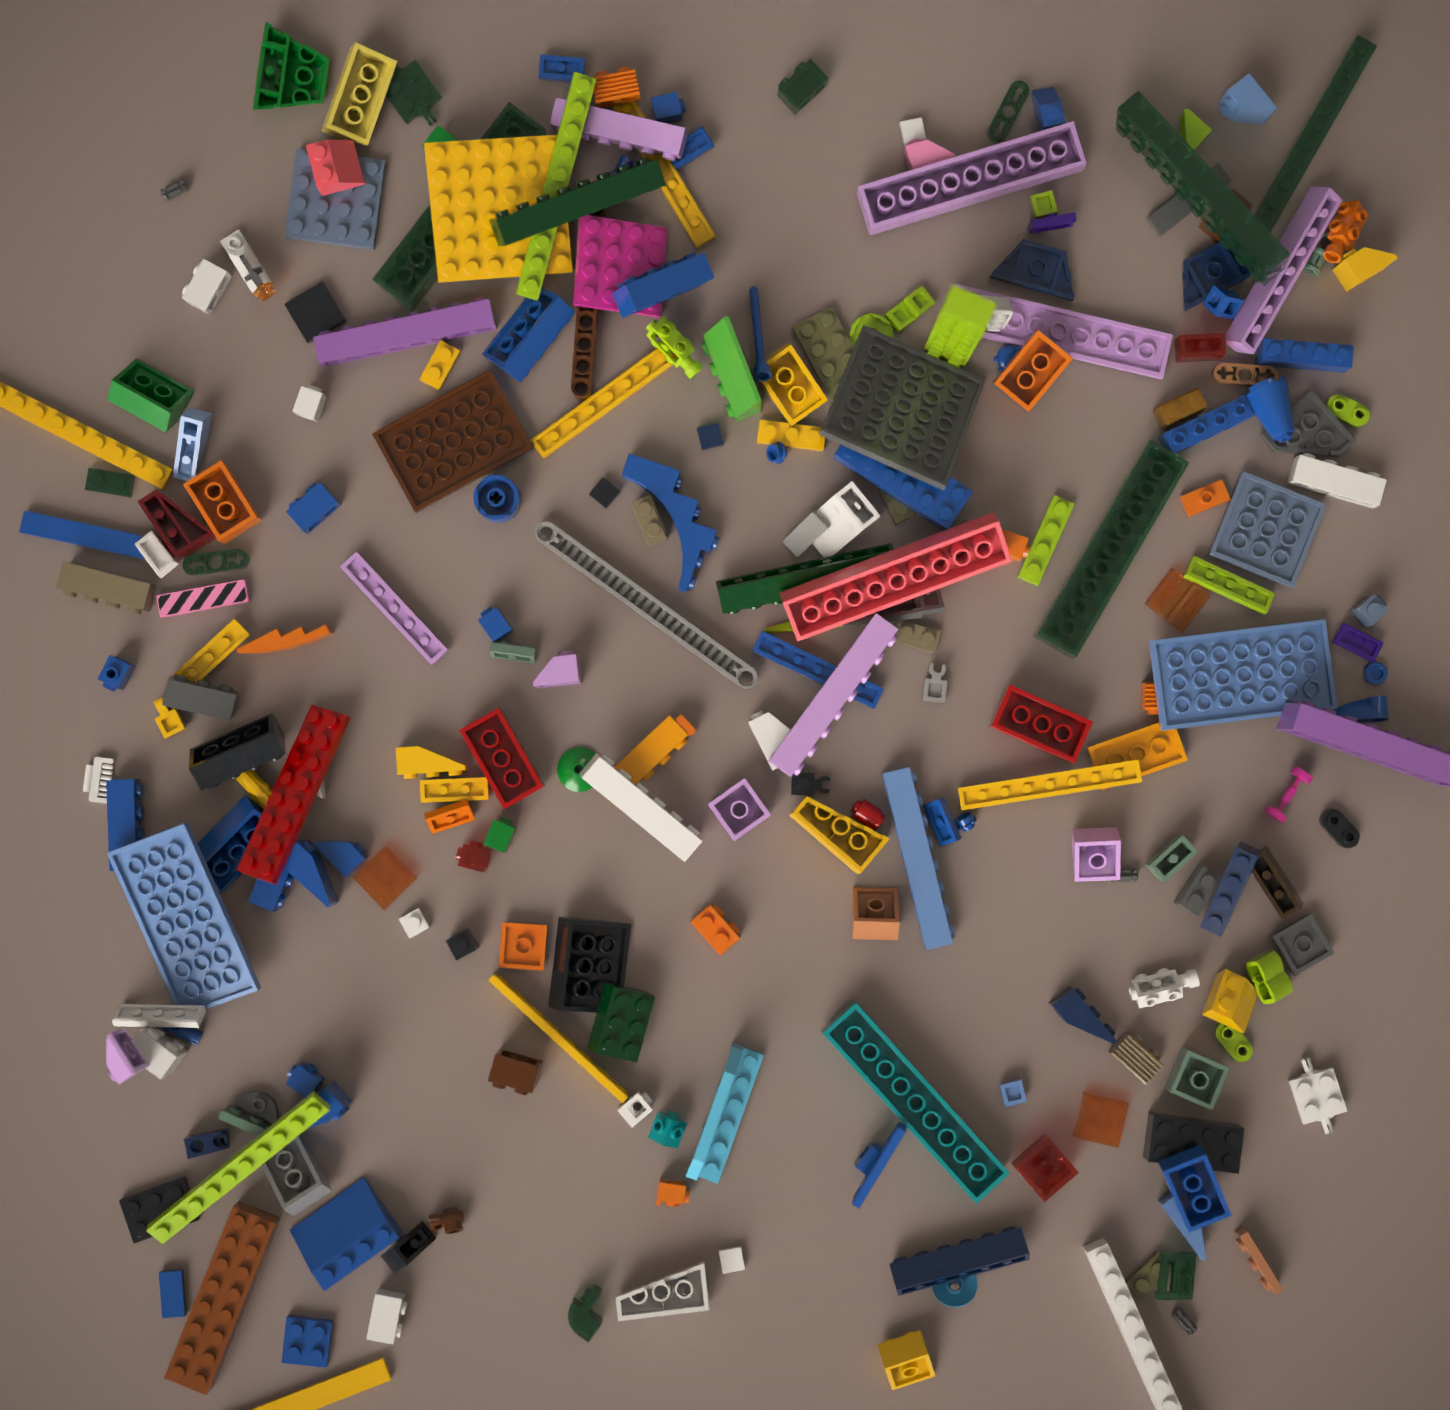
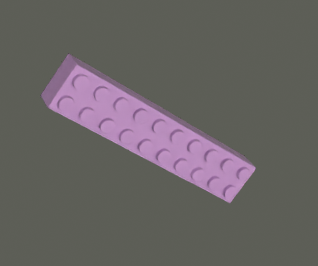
(971, 178)

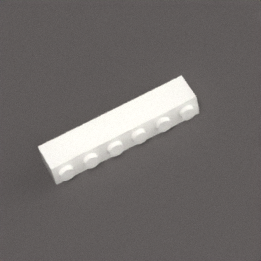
(640, 807)

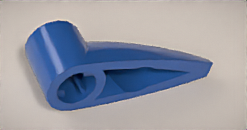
(1366, 710)

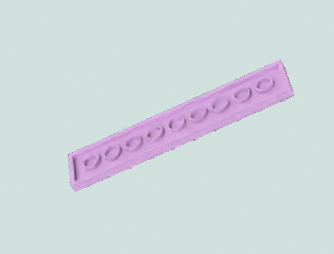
(1086, 336)

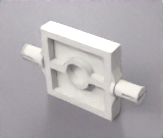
(1317, 1095)

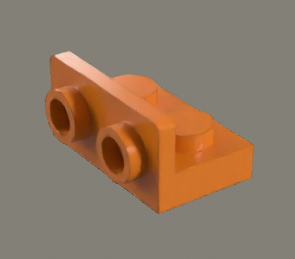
(716, 929)

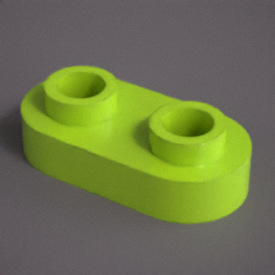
(1347, 413)
(1233, 1043)

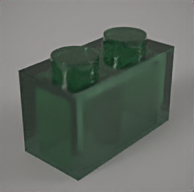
(802, 86)

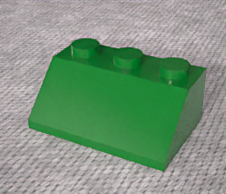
(150, 395)

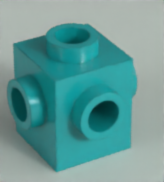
(667, 1129)

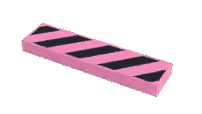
(203, 598)

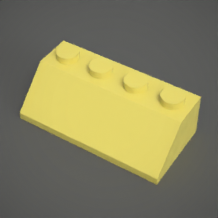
(359, 95)

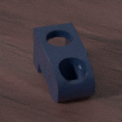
(206, 1143)

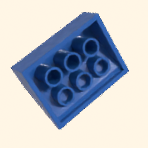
(345, 1233)

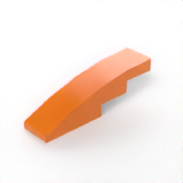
(277, 641)

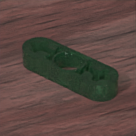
(1010, 120)
(200, 570)

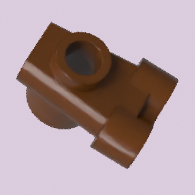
(450, 1220)

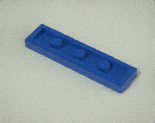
(879, 1164)

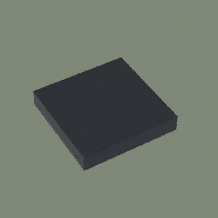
(315, 312)

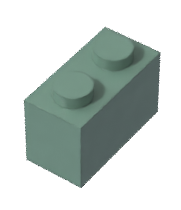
(1171, 858)

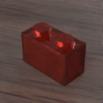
(1200, 347)

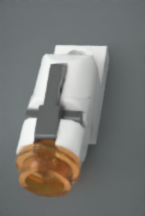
(248, 265)

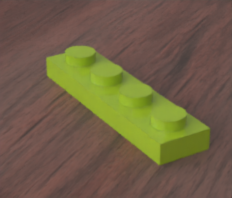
(1045, 540)
(1229, 585)

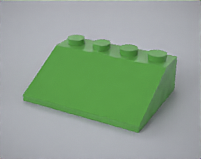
(732, 371)

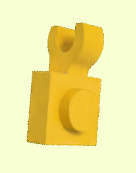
(168, 721)

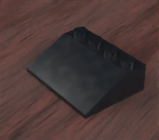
(584, 959)

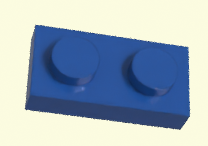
(560, 67)
(942, 821)

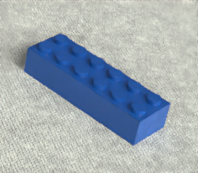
(927, 501)

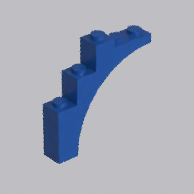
(661, 483)

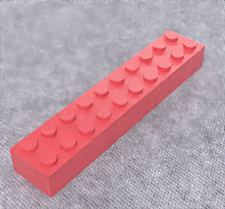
(896, 576)

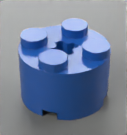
(488, 489)

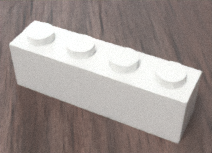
(1337, 481)

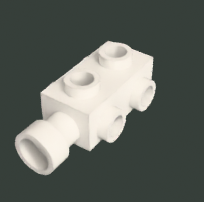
(1161, 986)

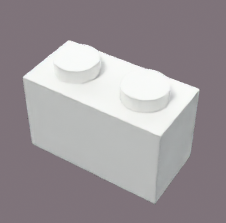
(206, 286)
(386, 1316)

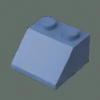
(1247, 102)

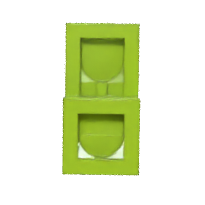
(910, 309)

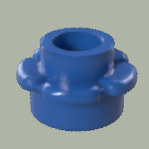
(776, 452)
(965, 821)

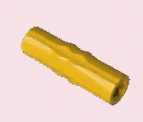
(255, 786)

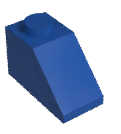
(1048, 108)
(344, 855)

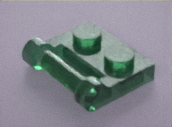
(1181, 1275)

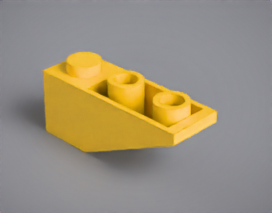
(421, 760)

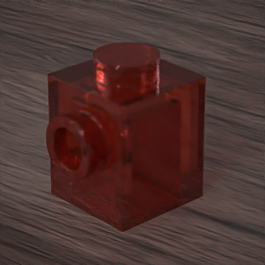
(474, 856)

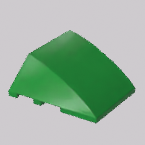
(288, 72)

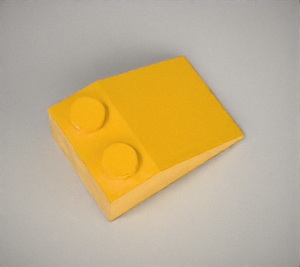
(791, 385)

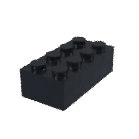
(237, 752)
(1174, 1134)

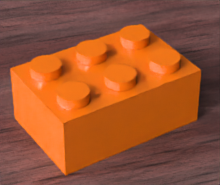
(1032, 370)
(222, 502)

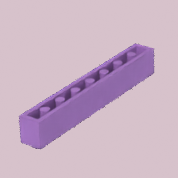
(405, 332)

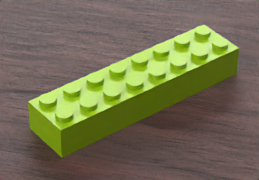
(959, 326)

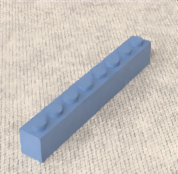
(917, 858)

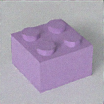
(739, 809)

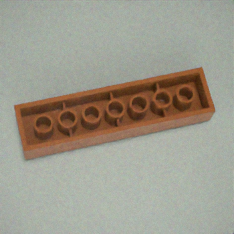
(222, 1298)

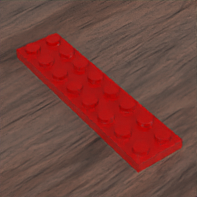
(293, 794)

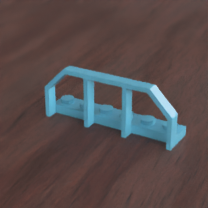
(725, 1114)

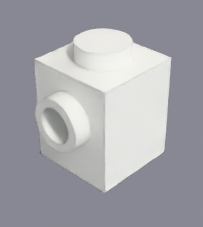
(309, 403)

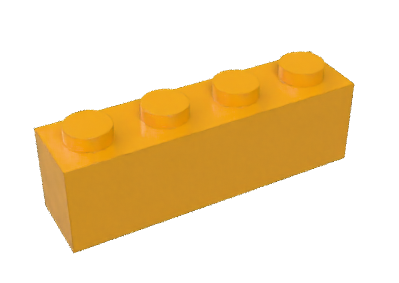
(653, 750)

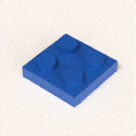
(307, 1341)

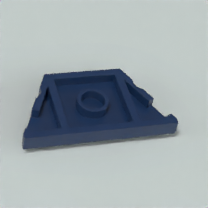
(1037, 269)
(1207, 269)

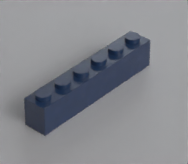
(959, 1261)

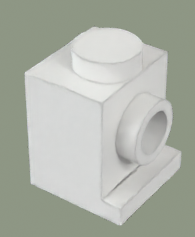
(632, 1115)

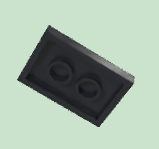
(149, 1204)

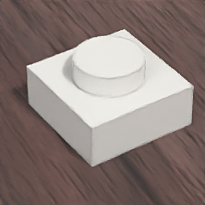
(414, 923)

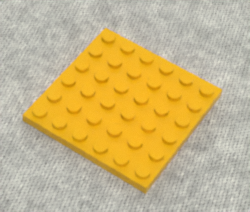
(466, 190)

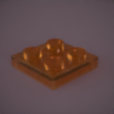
(385, 877)
(1101, 1119)

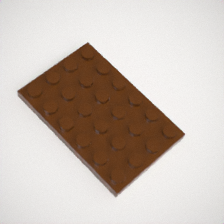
(452, 441)

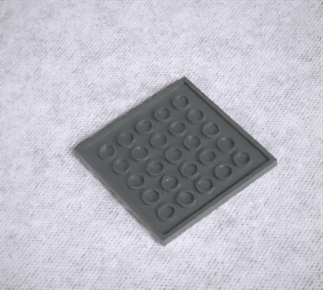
(902, 407)

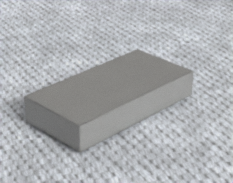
(805, 534)

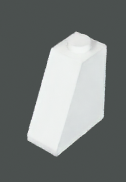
(768, 733)

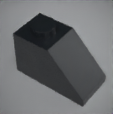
(408, 1247)

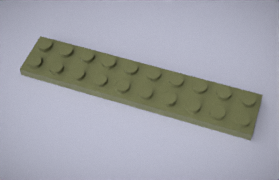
(828, 353)

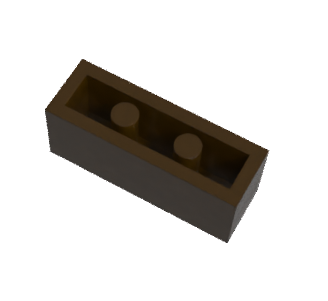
(1276, 884)

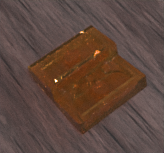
(1177, 600)

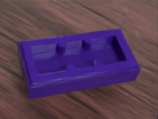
(1052, 222)
(1357, 642)

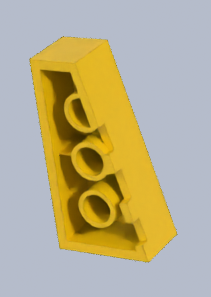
(844, 837)

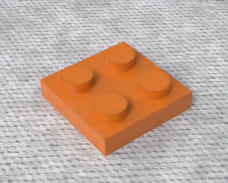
(523, 946)

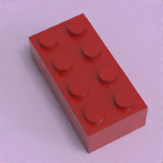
(1040, 724)
(502, 758)

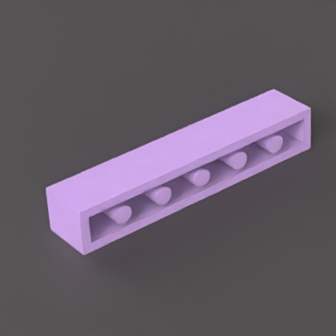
(628, 131)

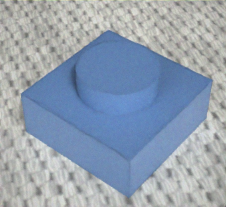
(1012, 1092)

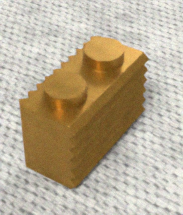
(1180, 408)

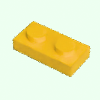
(440, 365)

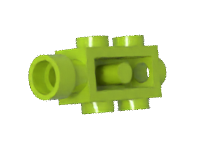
(673, 342)

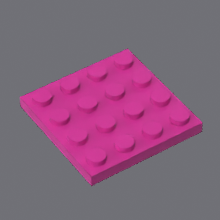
(612, 253)

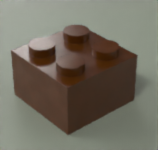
(515, 1071)

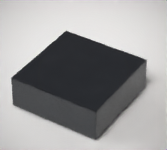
(604, 493)

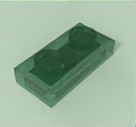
(109, 482)

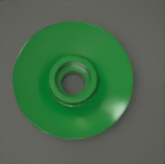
(567, 765)

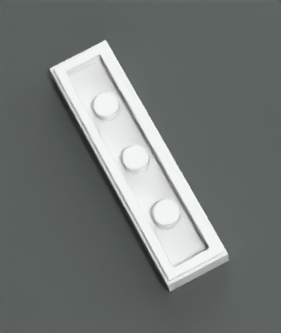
(159, 1015)

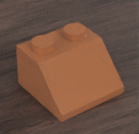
(875, 913)

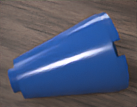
(1272, 407)

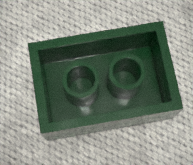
(621, 1022)

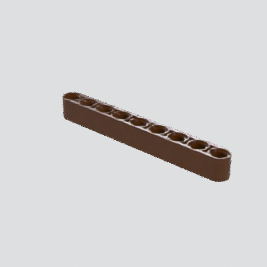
(588, 355)

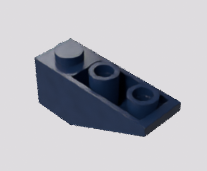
(1074, 1011)

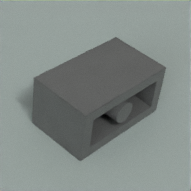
(1197, 890)

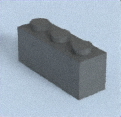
(200, 697)

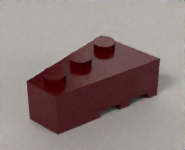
(175, 526)

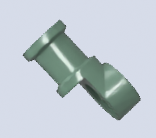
(1314, 268)

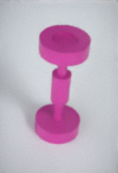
(1302, 776)

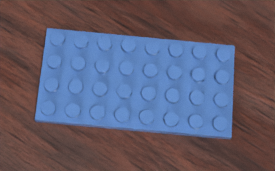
(1241, 674)
(184, 918)

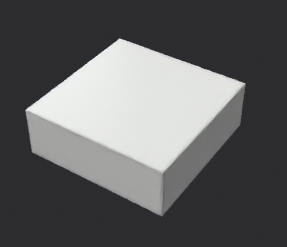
(912, 130)
(731, 1259)

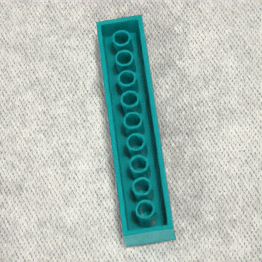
(915, 1102)

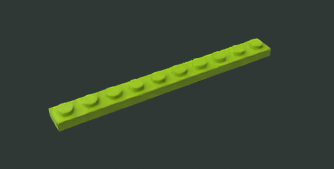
(557, 177)
(238, 1167)

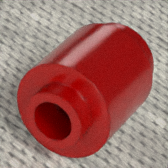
(867, 814)

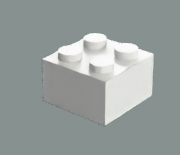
(159, 1051)

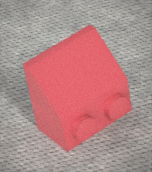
(335, 165)

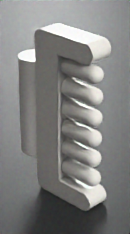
(93, 779)

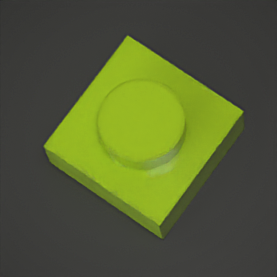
(1043, 204)

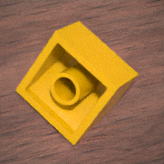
(1361, 265)
(1231, 1000)
(906, 1359)

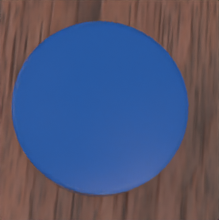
(1375, 673)

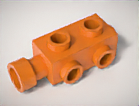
(1345, 230)

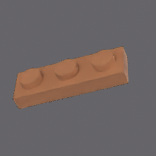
(1257, 1261)

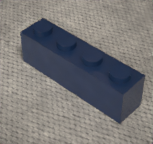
(1230, 888)

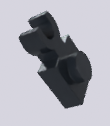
(805, 784)

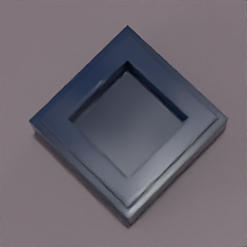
(710, 436)

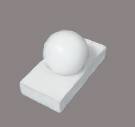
(156, 554)

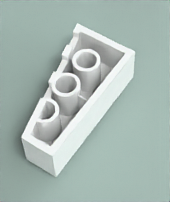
(670, 1295)

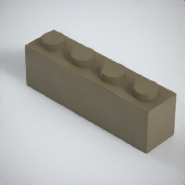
(105, 586)

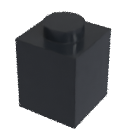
(462, 944)

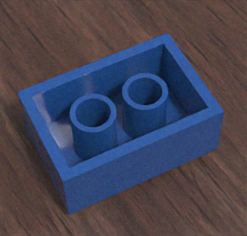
(1194, 1188)

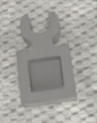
(935, 689)

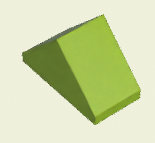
(1193, 129)

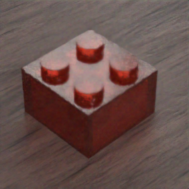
(1044, 1167)

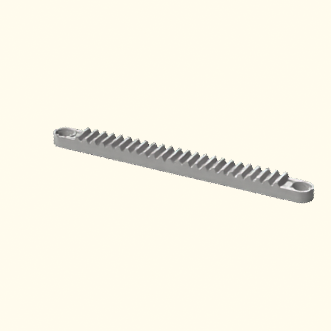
(646, 605)

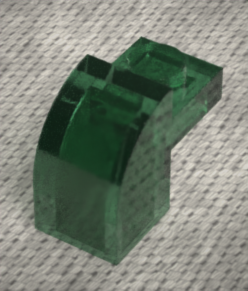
(581, 1317)

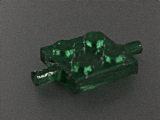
(413, 93)

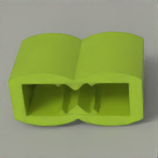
(1269, 977)

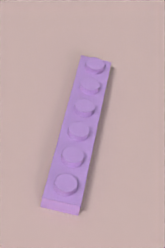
(394, 608)

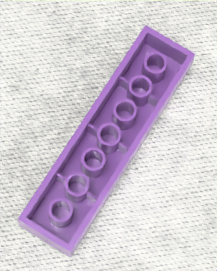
(1366, 741)

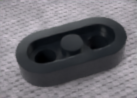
(1340, 828)

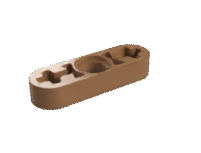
(1228, 368)

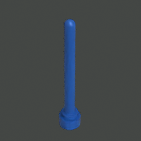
(761, 370)

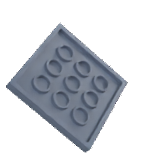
(340, 217)
(1267, 529)

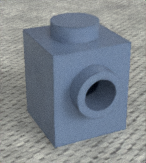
(1370, 610)

